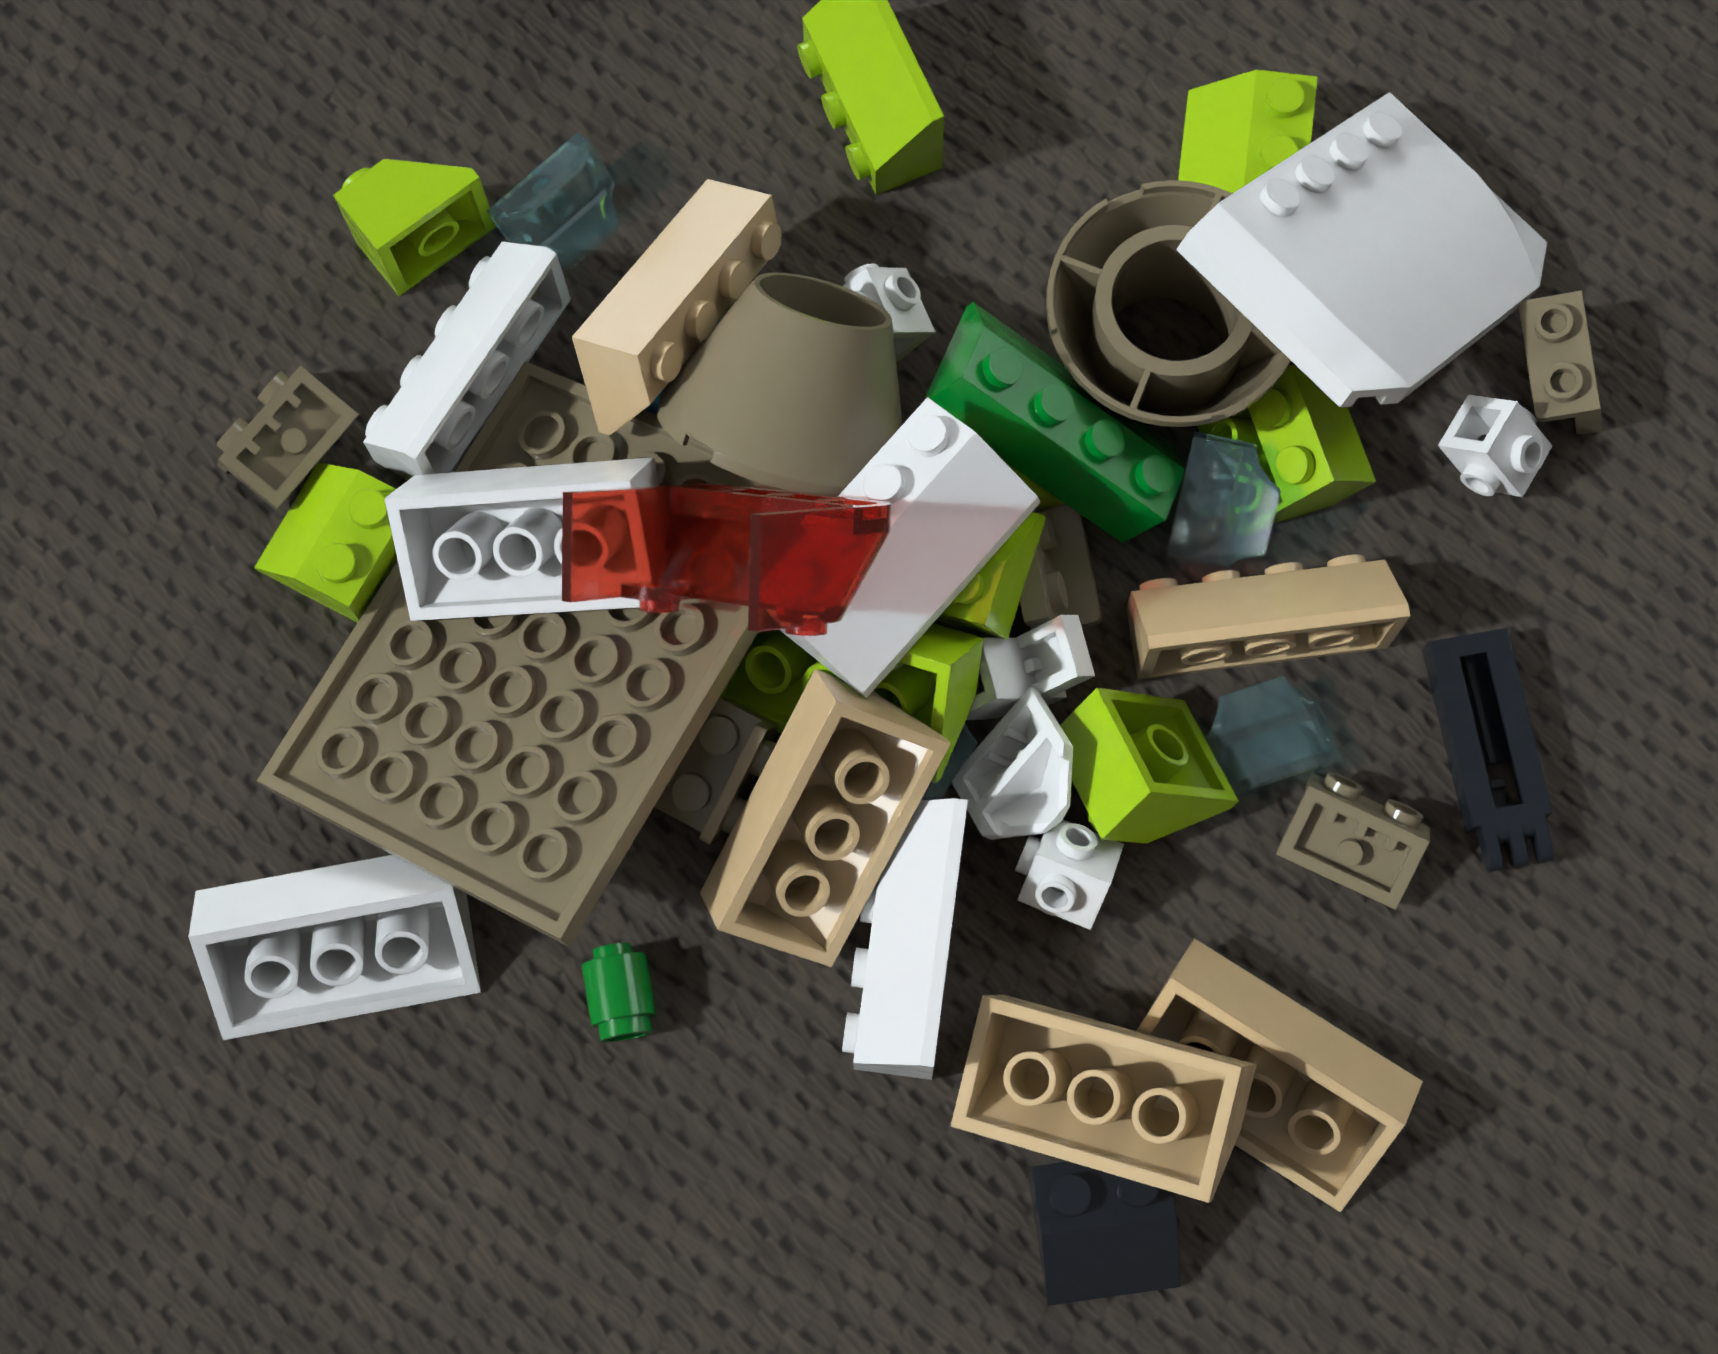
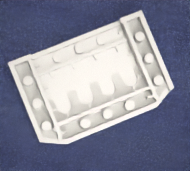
(1369, 255)

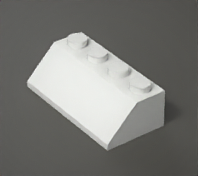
(470, 362)
(948, 518)
(495, 537)
(331, 945)
(908, 946)

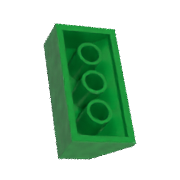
(1053, 429)

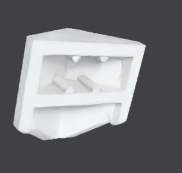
(1019, 773)

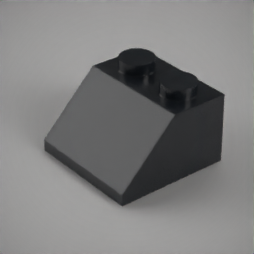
(1102, 1233)

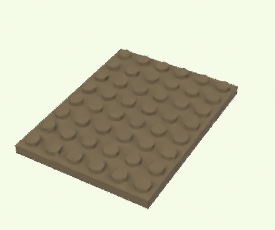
(521, 741)

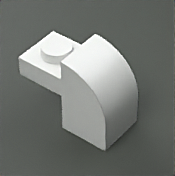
(1044, 659)

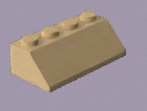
(673, 299)
(1265, 616)
(822, 821)
(1102, 1096)
(1317, 1098)

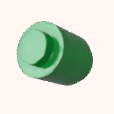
(619, 992)

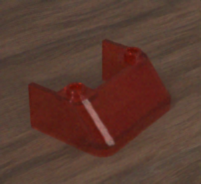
(761, 548)

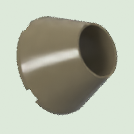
(1127, 255)
(791, 386)

